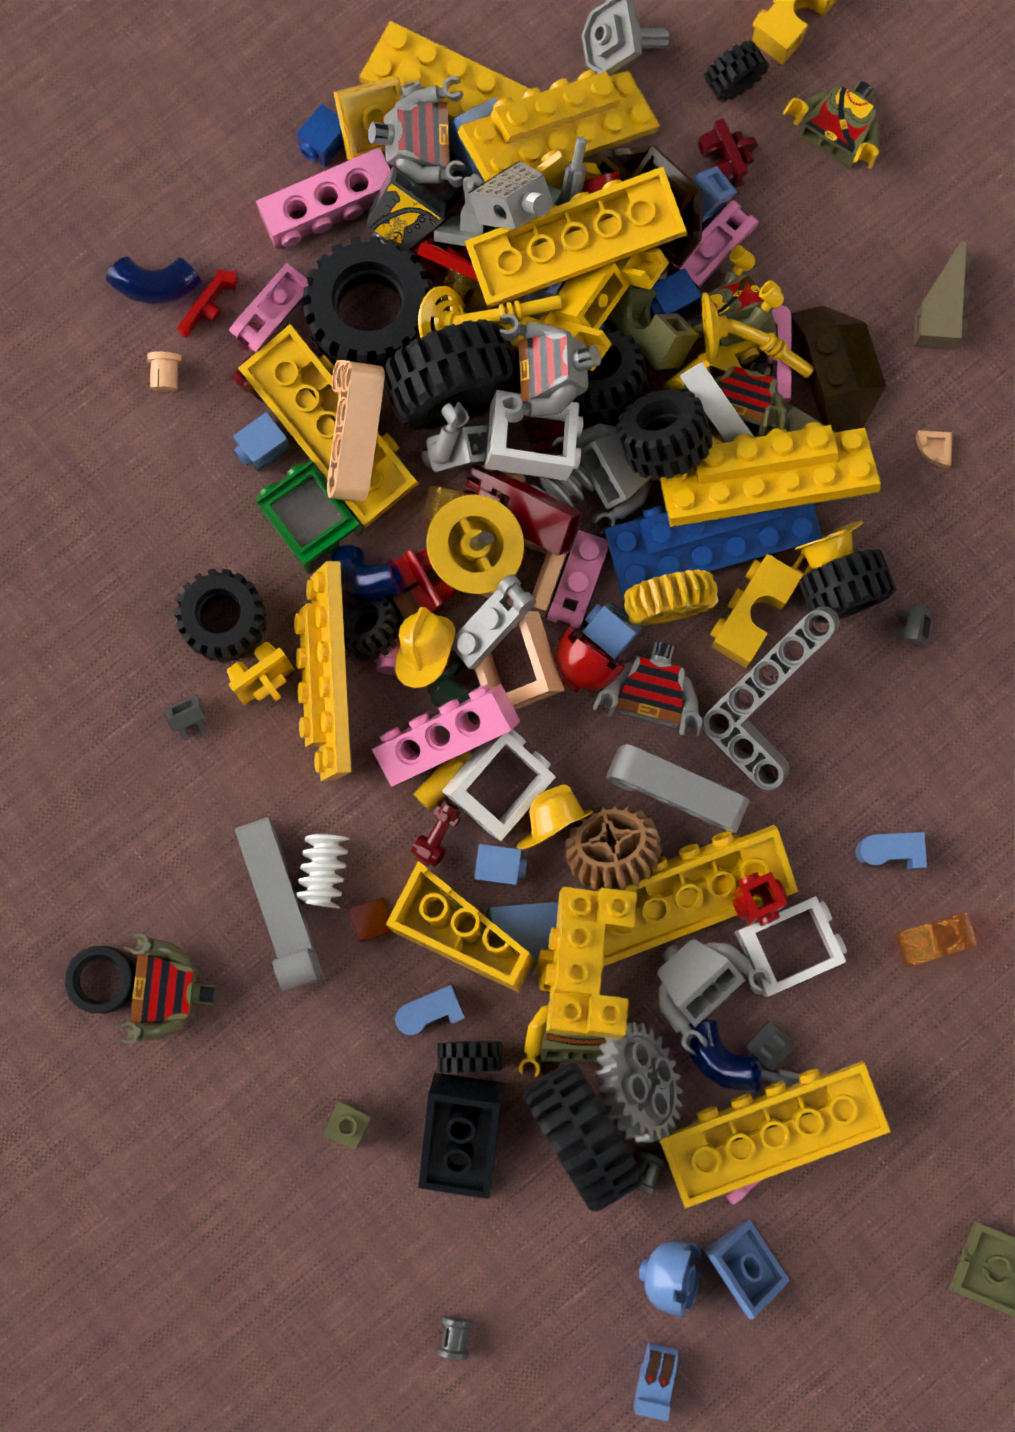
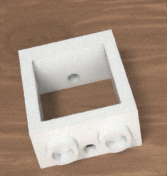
(526, 462)
(476, 764)
(754, 952)

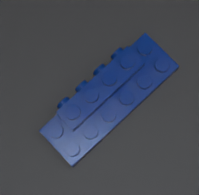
(653, 548)

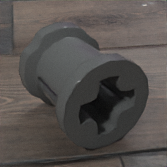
(656, 1165)
(455, 1338)

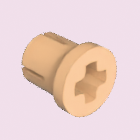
(164, 370)

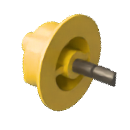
(474, 543)

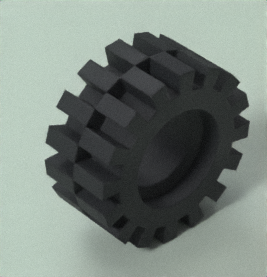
(736, 71)
(380, 636)
(469, 1056)

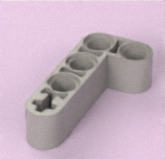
(677, 787)

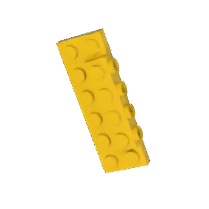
(422, 60)
(595, 107)
(576, 237)
(301, 396)
(772, 474)
(324, 673)
(697, 889)
(773, 1132)

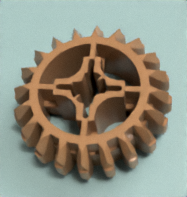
(635, 846)

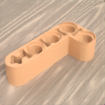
(355, 429)

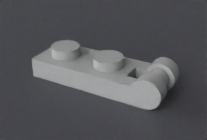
(492, 622)

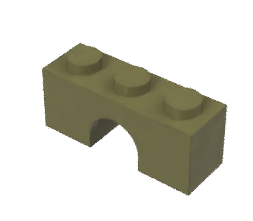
(663, 339)

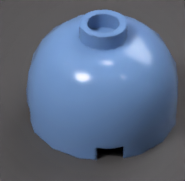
(672, 1277)

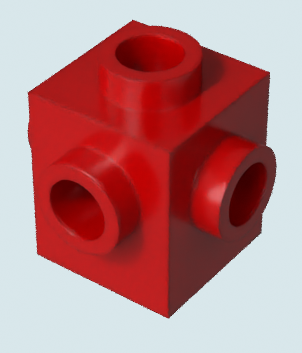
(768, 890)

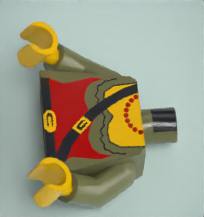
(839, 123)
(742, 299)

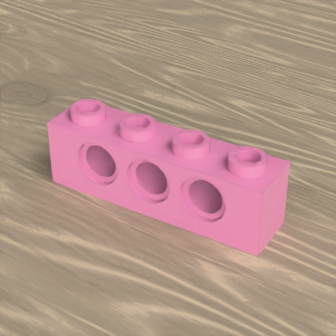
(308, 194)
(401, 762)

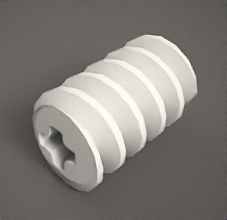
(322, 870)

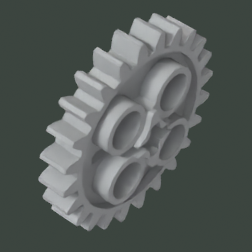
(640, 1084)

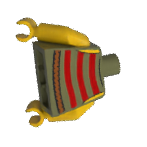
(557, 1047)

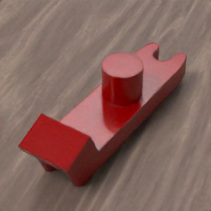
(204, 305)

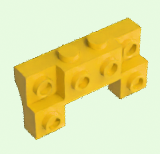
(593, 295)
(577, 962)

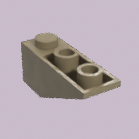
(940, 316)

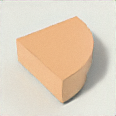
(935, 447)

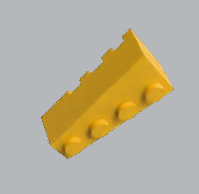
(450, 926)

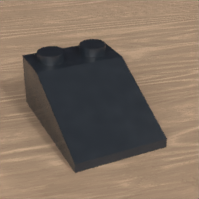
(461, 1135)

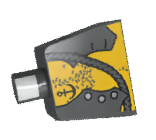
(404, 211)

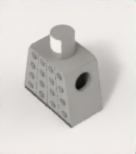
(511, 197)

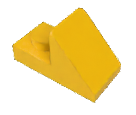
(731, 355)

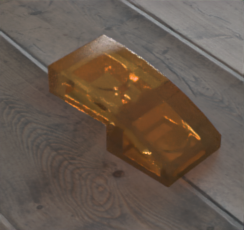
(936, 939)

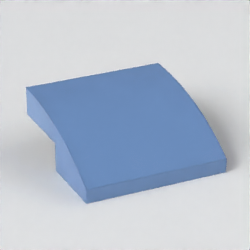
(527, 925)

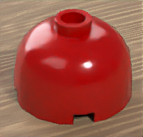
(584, 663)

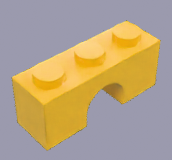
(780, 30)
(771, 584)

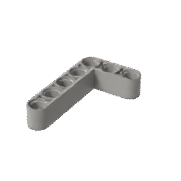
(761, 690)
(296, 956)

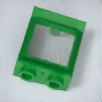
(306, 515)

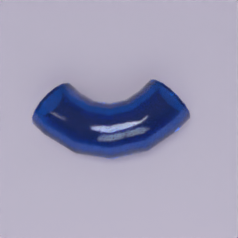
(153, 285)
(365, 580)
(721, 1064)

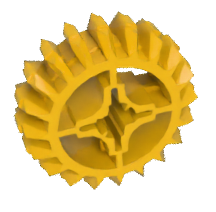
(671, 597)

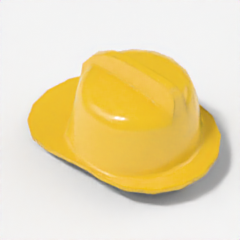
(831, 546)
(423, 648)
(551, 813)

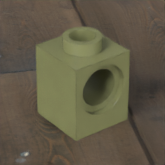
(348, 1124)

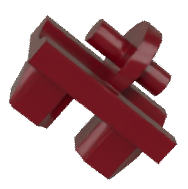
(733, 151)

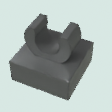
(918, 625)
(184, 714)
(770, 1046)

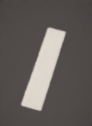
(714, 402)

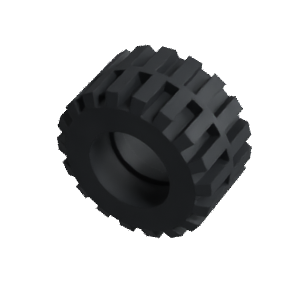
(610, 396)
(664, 433)
(848, 584)
(215, 587)

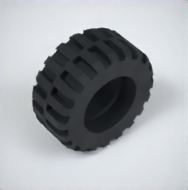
(354, 266)
(450, 367)
(583, 1137)

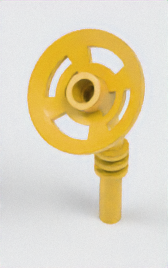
(444, 318)
(719, 326)

